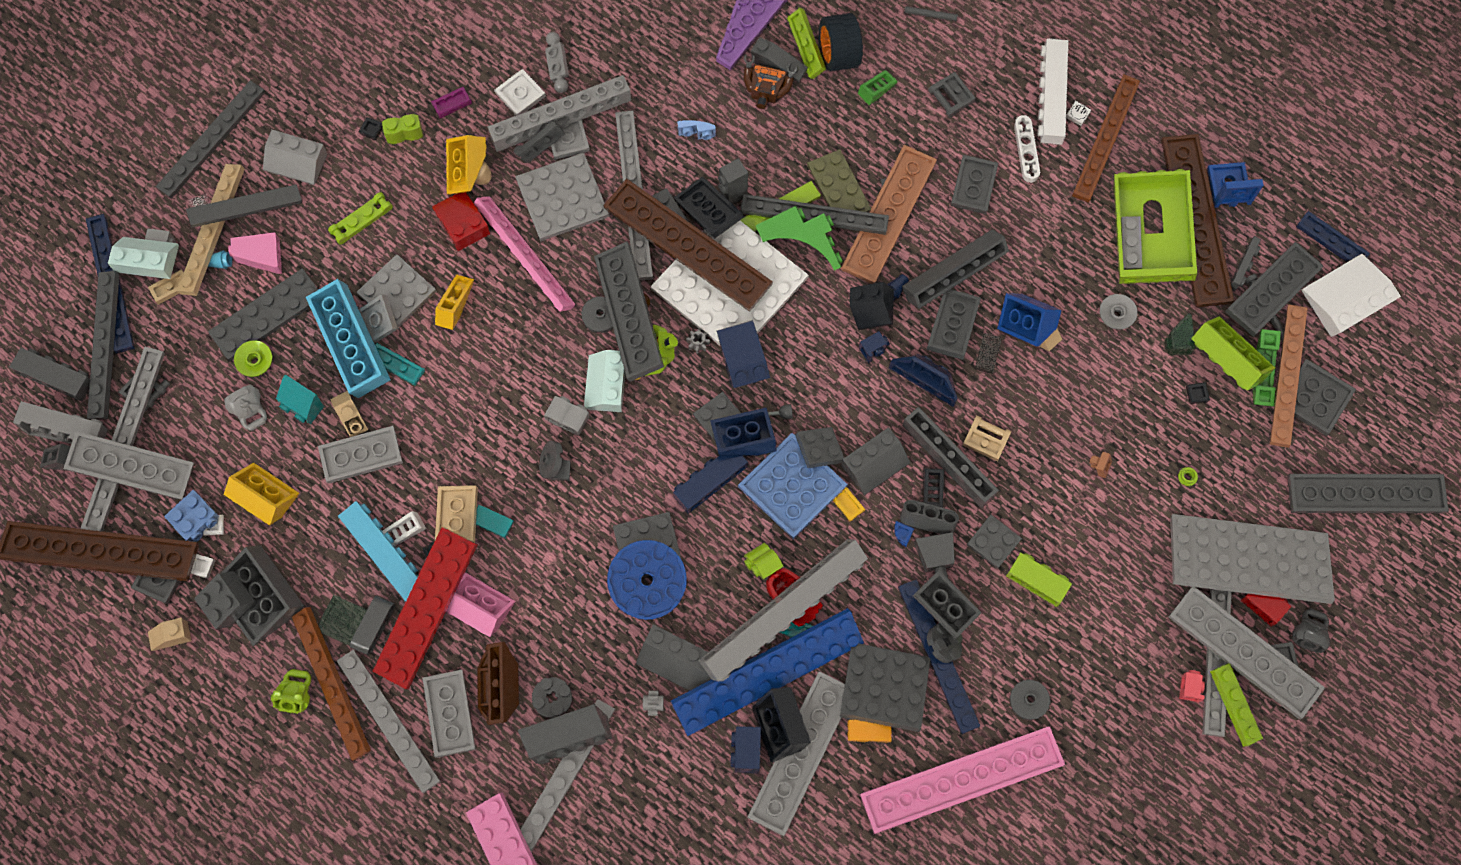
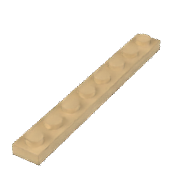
(209, 233)

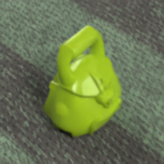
(292, 695)

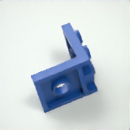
(1235, 191)

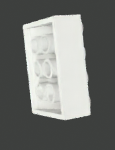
(1349, 294)

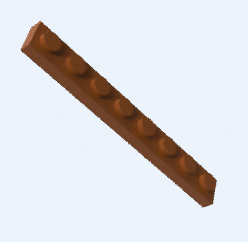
(1106, 138)
(331, 684)

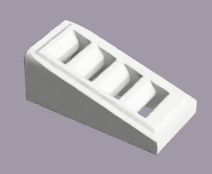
(419, 527)

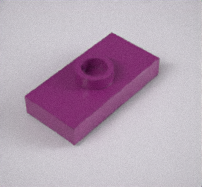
(451, 102)

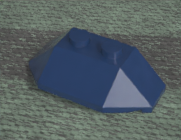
(926, 375)

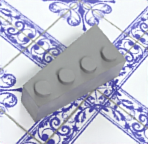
(55, 424)

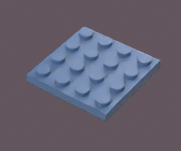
(789, 489)

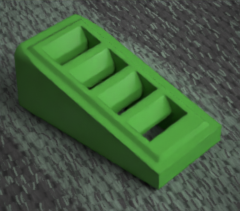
(870, 95)

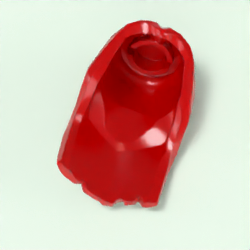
(781, 580)

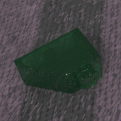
(1179, 339)

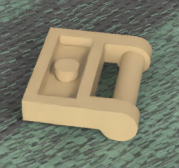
(984, 443)

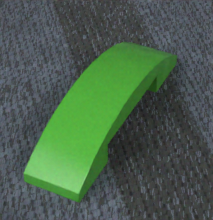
(1267, 346)

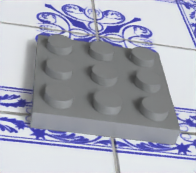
(403, 287)

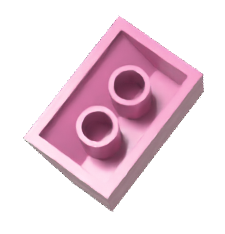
(479, 605)

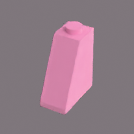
(257, 251)

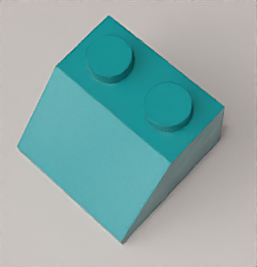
(298, 400)

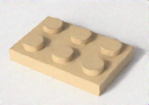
(457, 510)

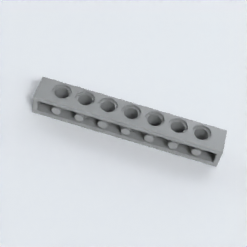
(562, 112)

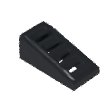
(940, 472)

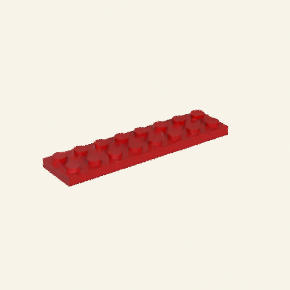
(425, 608)

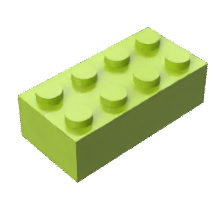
(1232, 353)

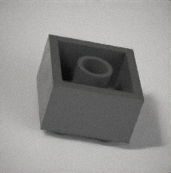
(224, 600)

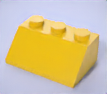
(260, 493)

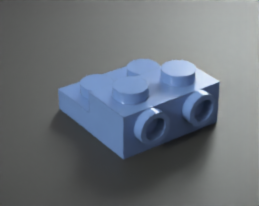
(192, 517)

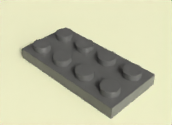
(953, 324)

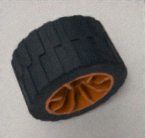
(840, 42)

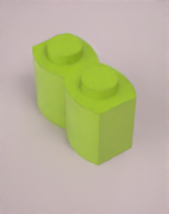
(401, 129)
(762, 561)

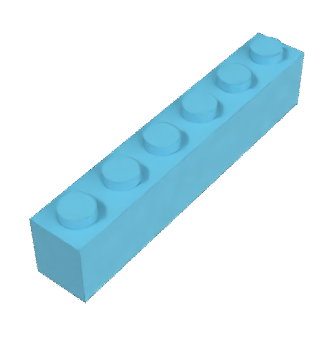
(380, 547)

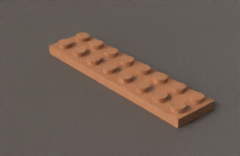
(897, 200)

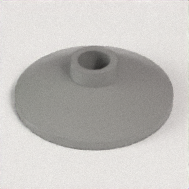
(1122, 305)

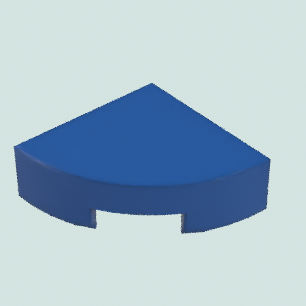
(903, 533)

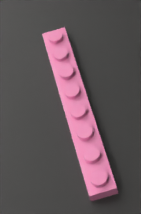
(524, 254)

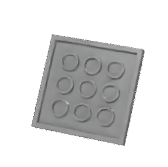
(562, 196)

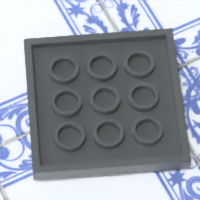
(885, 687)

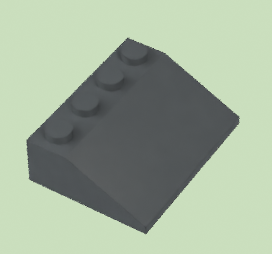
(272, 594)

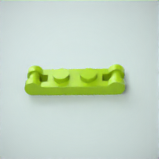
(360, 218)

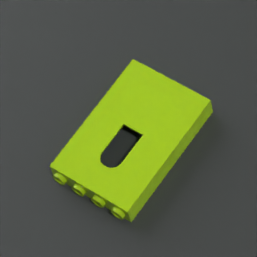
(1168, 254)

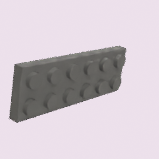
(1274, 289)
(264, 314)

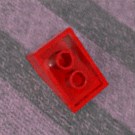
(461, 220)

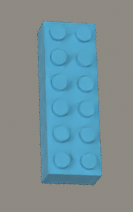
(348, 338)

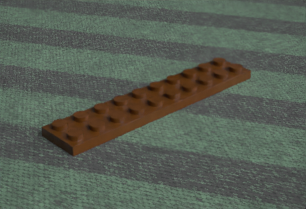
(688, 245)
(1212, 279)
(98, 550)

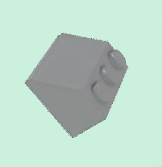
(293, 157)

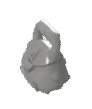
(245, 404)

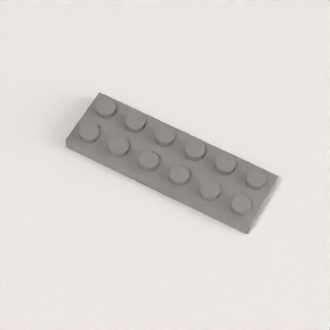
(128, 465)

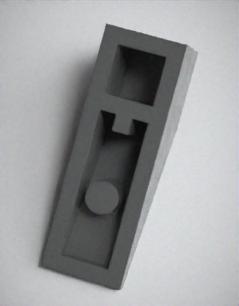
(772, 56)

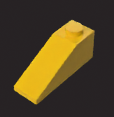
(453, 302)

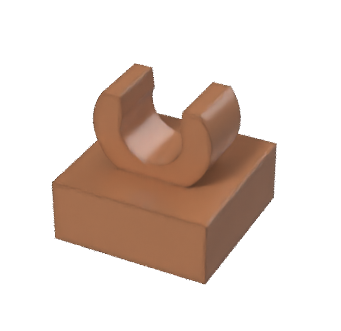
(1101, 464)

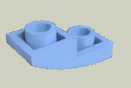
(703, 129)

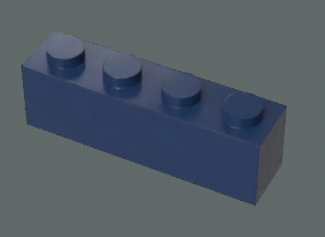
(708, 481)

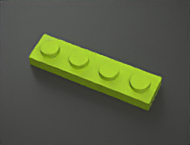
(806, 43)
(1236, 704)

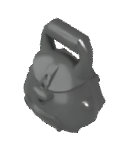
(1311, 633)

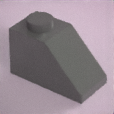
(55, 457)

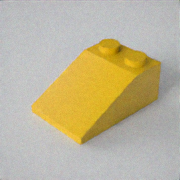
(463, 162)

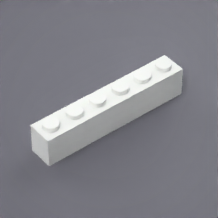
(1053, 91)

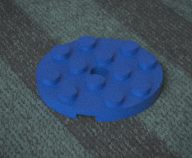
(646, 600)

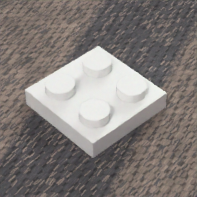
(520, 93)

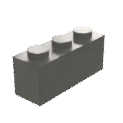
(733, 181)

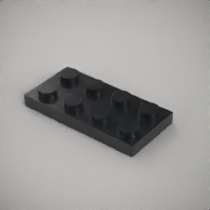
(708, 207)

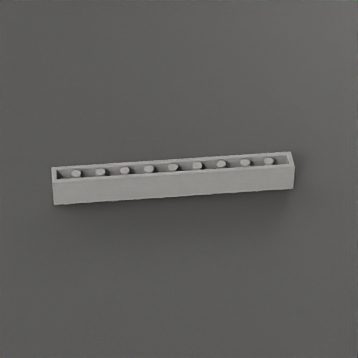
(782, 610)

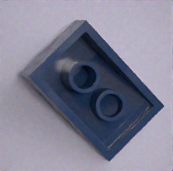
(743, 354)
(744, 434)

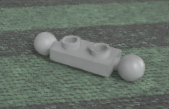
(557, 62)

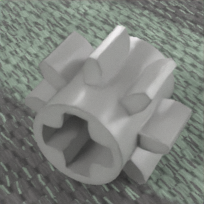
(697, 345)
(653, 703)

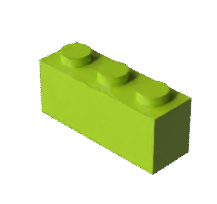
(1039, 579)

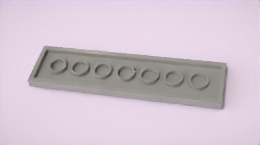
(1246, 652)
(792, 775)

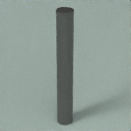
(931, 13)

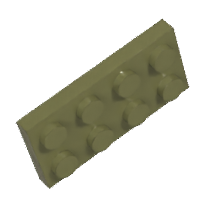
(838, 182)

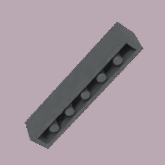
(955, 269)
(950, 457)

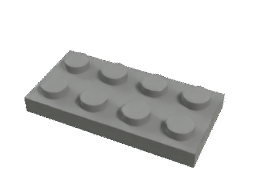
(360, 454)
(449, 713)

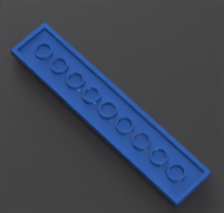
(767, 671)

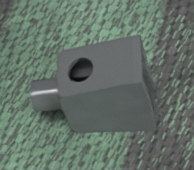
(936, 552)

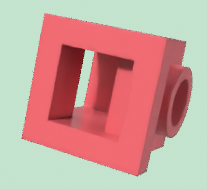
(1192, 686)

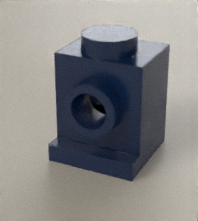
(873, 346)

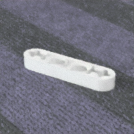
(1027, 148)

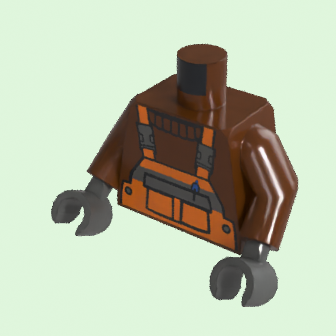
(767, 83)

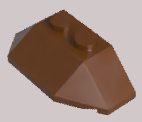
(497, 684)

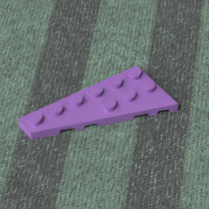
(746, 24)

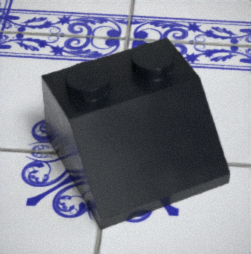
(872, 305)

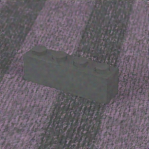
(51, 374)

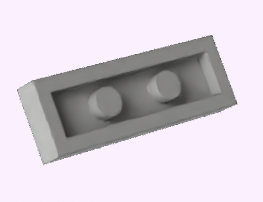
(1131, 242)

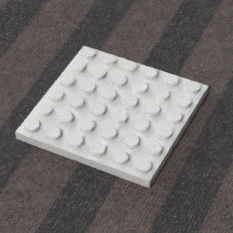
(714, 310)

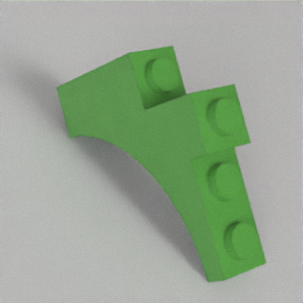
(813, 232)

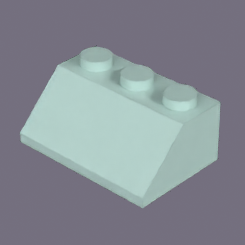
(143, 257)
(605, 381)

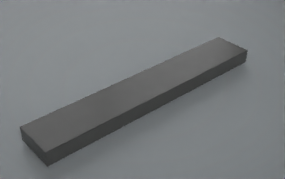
(243, 206)

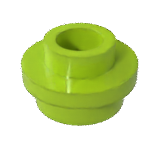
(1191, 472)

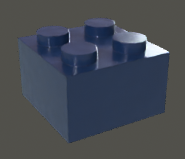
(747, 749)

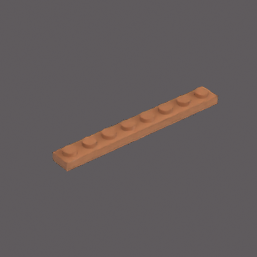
(1288, 376)

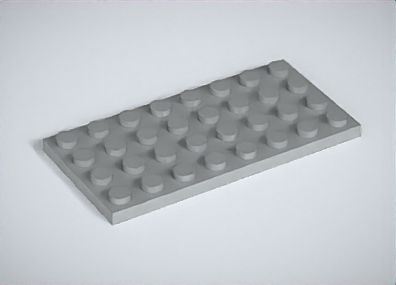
(1251, 559)

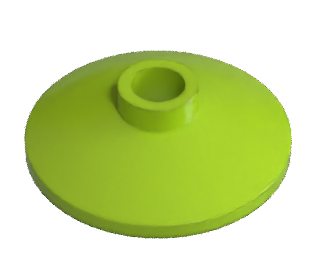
(249, 351)

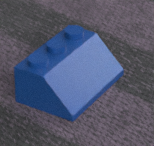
(1028, 318)

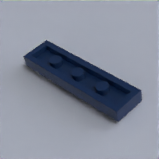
(1330, 237)

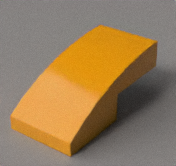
(866, 731)

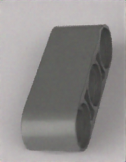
(929, 517)
(372, 625)

